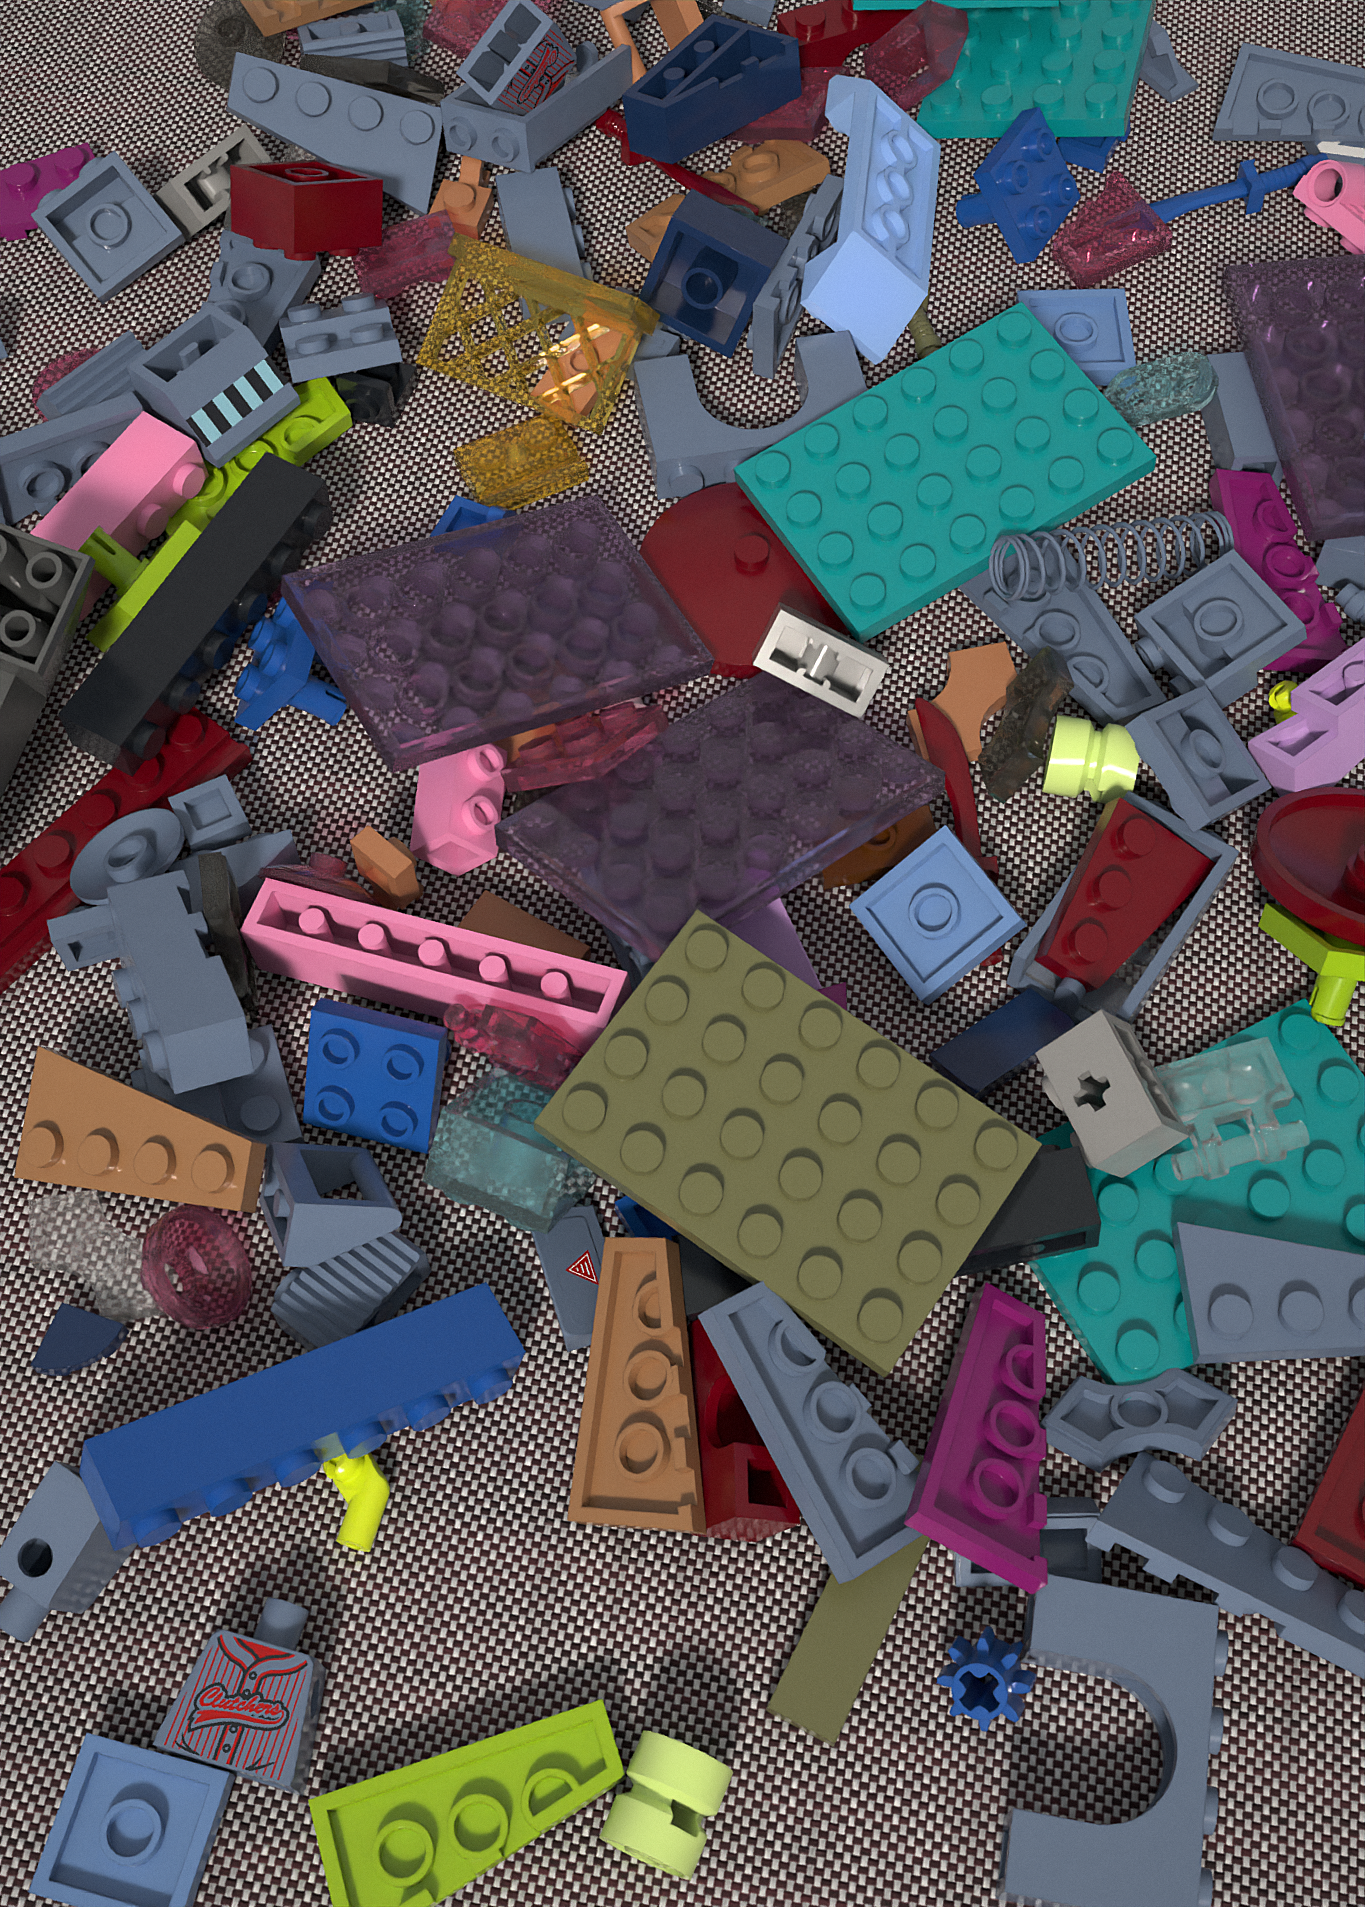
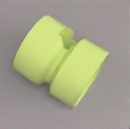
(1090, 760)
(666, 1805)

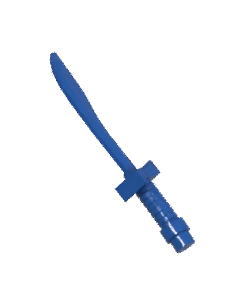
(1248, 186)

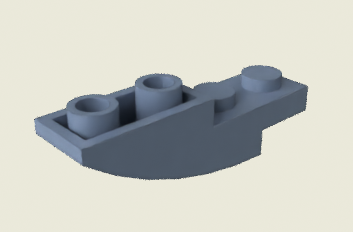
(88, 932)

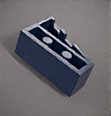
(710, 87)

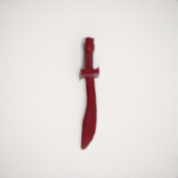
(614, 125)
(948, 754)

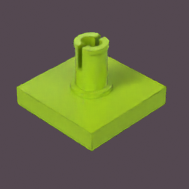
(132, 577)
(1334, 959)

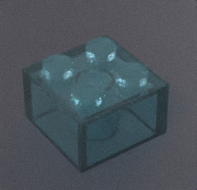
(496, 1159)

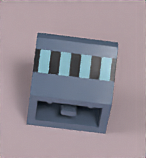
(213, 384)

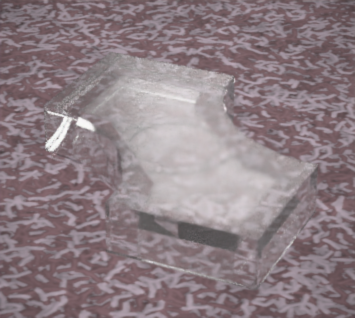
(76, 1238)

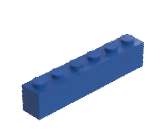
(297, 1416)

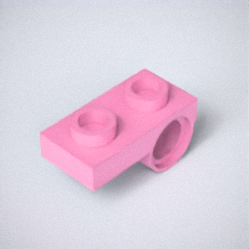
(1342, 212)

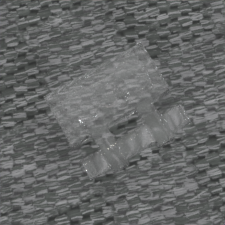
(1225, 1088)

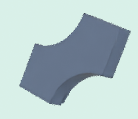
(1165, 1414)

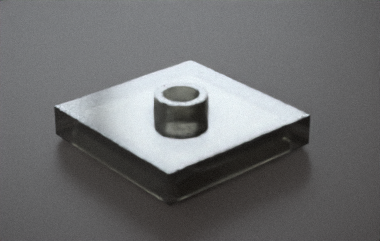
(376, 75)

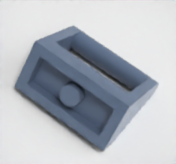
(317, 1228)

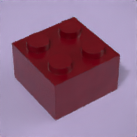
(306, 208)

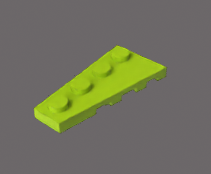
(293, 438)
(460, 1813)

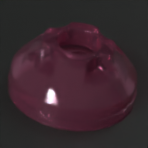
(208, 1262)

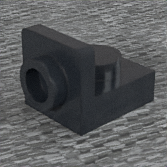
(378, 392)

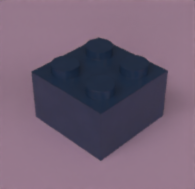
(710, 272)

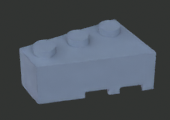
(173, 988)

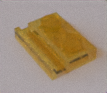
(521, 463)

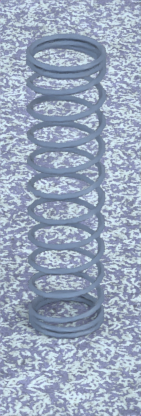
(1198, 553)

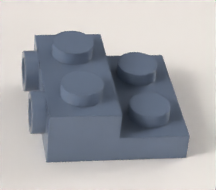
(107, 226)
(339, 338)
(1217, 630)
(1197, 758)
(250, 1104)

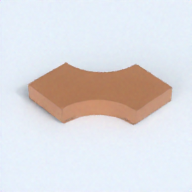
(971, 695)

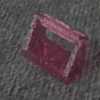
(927, 35)

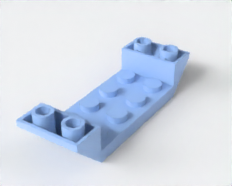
(886, 223)

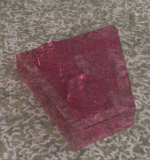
(1110, 234)

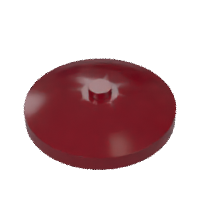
(729, 574)
(1313, 858)

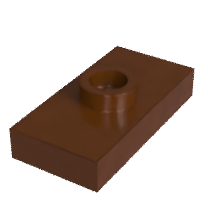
(881, 852)

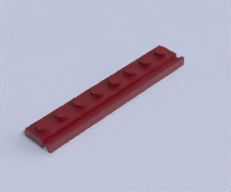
(38, 879)

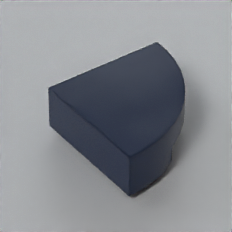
(77, 1341)

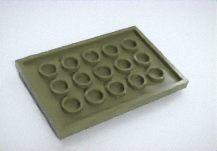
(789, 1140)

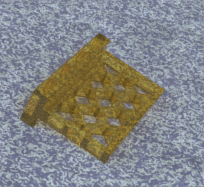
(562, 295)

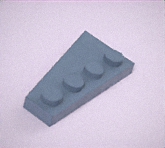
(778, 303)
(1246, 1568)

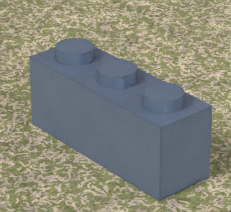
(538, 226)

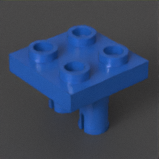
(1022, 188)
(282, 675)
(374, 1075)

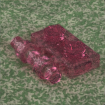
(514, 1043)

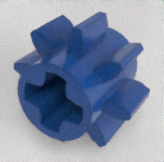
(996, 1696)

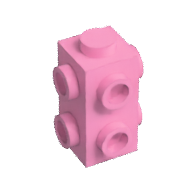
(457, 809)

